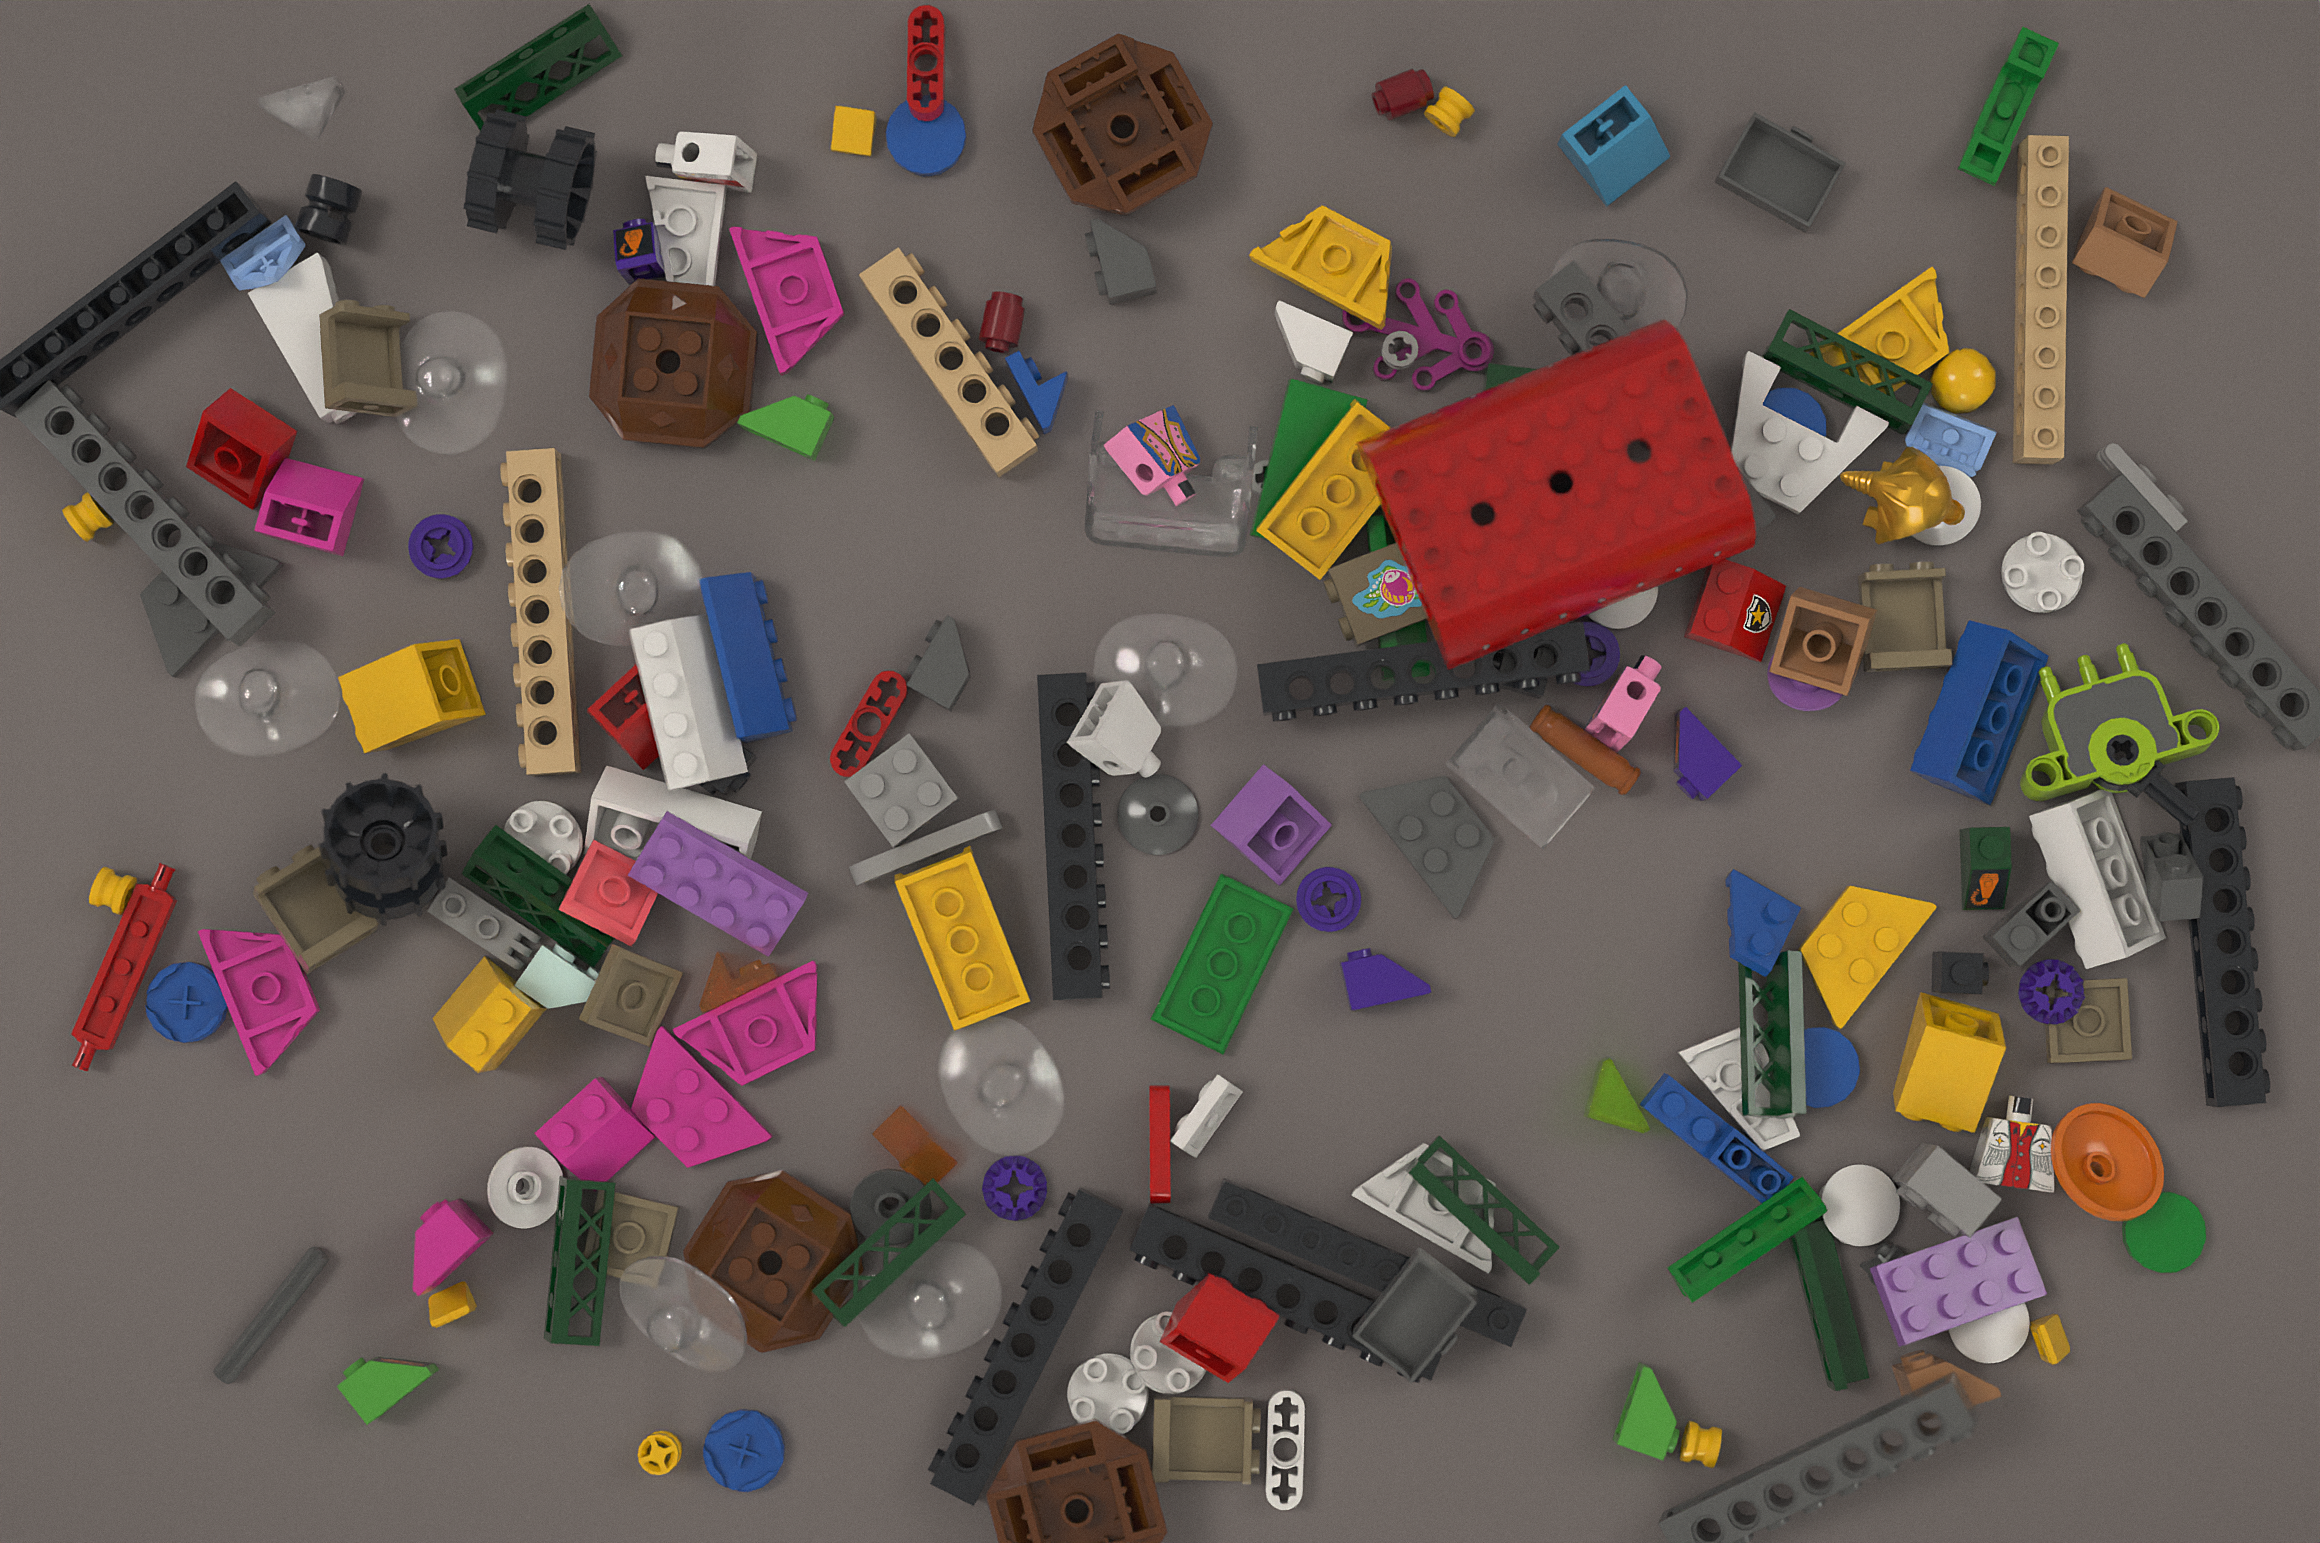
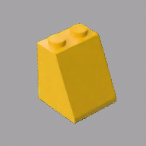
(411, 694)
(486, 1017)
(1949, 1063)

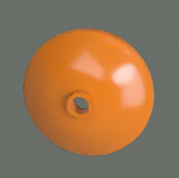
(2118, 1151)

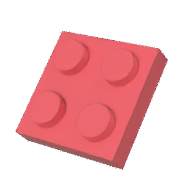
(607, 896)

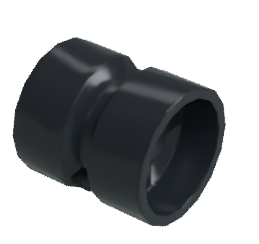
(332, 195)

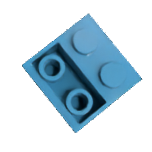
(1614, 146)

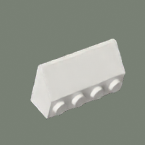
(687, 701)
(630, 806)
(2100, 874)

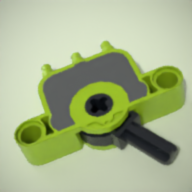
(2109, 716)

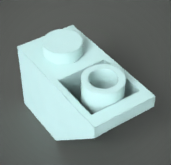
(555, 979)

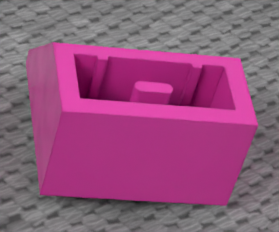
(310, 506)

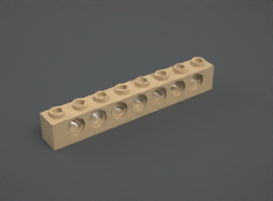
(2040, 300)
(563, 753)

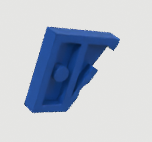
(1757, 922)

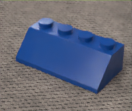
(747, 657)
(1979, 711)

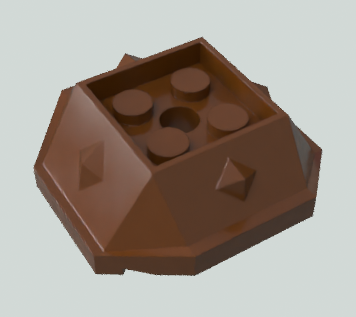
(1113, 85)
(714, 370)
(797, 1223)
(1076, 1463)

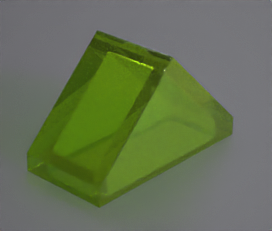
(1612, 1101)

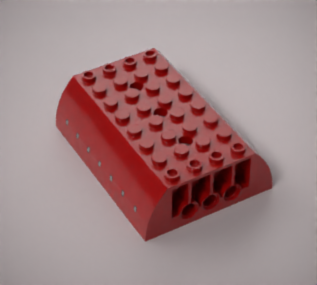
(1547, 551)

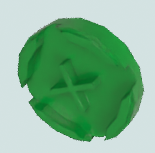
(2166, 1235)

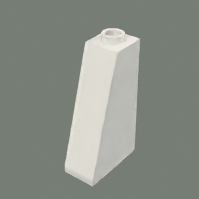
(292, 316)

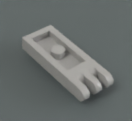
(2116, 462)
(482, 922)

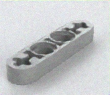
(925, 847)

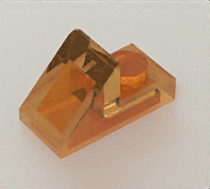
(724, 987)
(914, 1146)

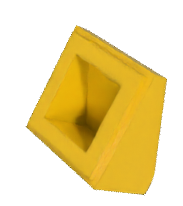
(853, 130)
(450, 1304)
(2050, 1338)

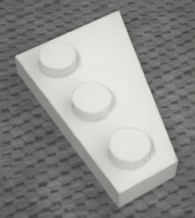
(688, 227)
(1719, 1068)

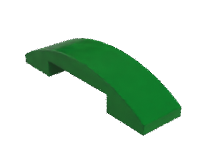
(2007, 105)

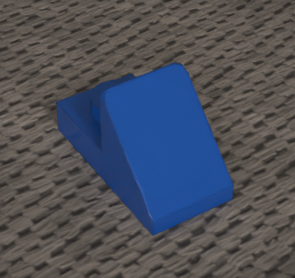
(1042, 399)

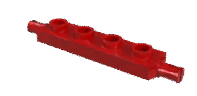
(124, 967)

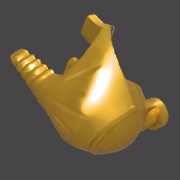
(1909, 496)

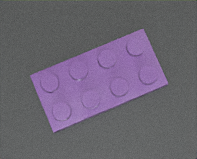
(718, 883)
(1958, 1281)

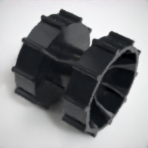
(508, 175)
(379, 815)

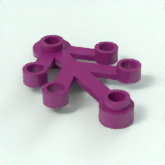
(1430, 338)

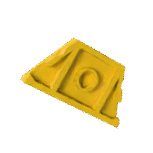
(1334, 262)
(1900, 329)
(1859, 944)

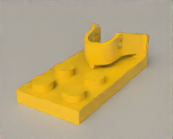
(1327, 498)
(962, 939)

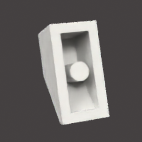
(1312, 342)

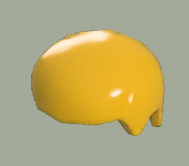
(1963, 381)

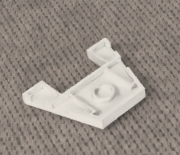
(1784, 457)

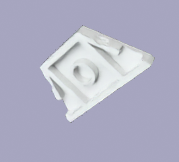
(1410, 1204)

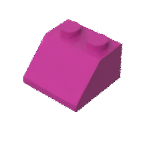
(595, 1133)
(444, 1242)

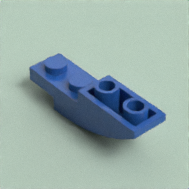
(1715, 1139)

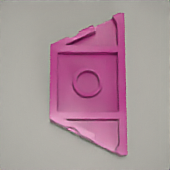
(789, 290)
(262, 990)
(759, 1027)
(691, 1107)

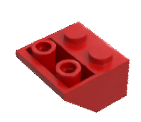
(626, 719)
(1218, 1327)

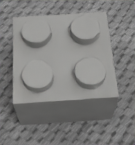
(902, 791)
(1946, 1190)

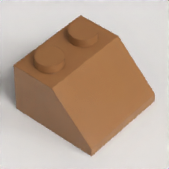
(2125, 243)
(1822, 640)
(1921, 1369)

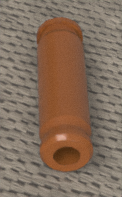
(1585, 749)

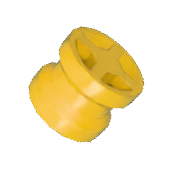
(1449, 111)
(87, 517)
(112, 890)
(1700, 1444)
(653, 1456)

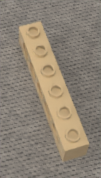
(883, 282)

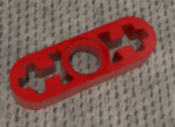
(917, 48)
(876, 693)
(1159, 1144)

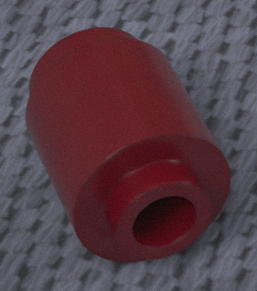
(1402, 93)
(1002, 322)

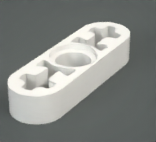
(1273, 1479)

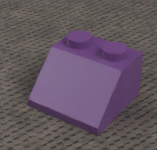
(1271, 824)

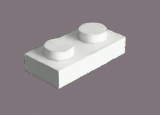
(1213, 1105)

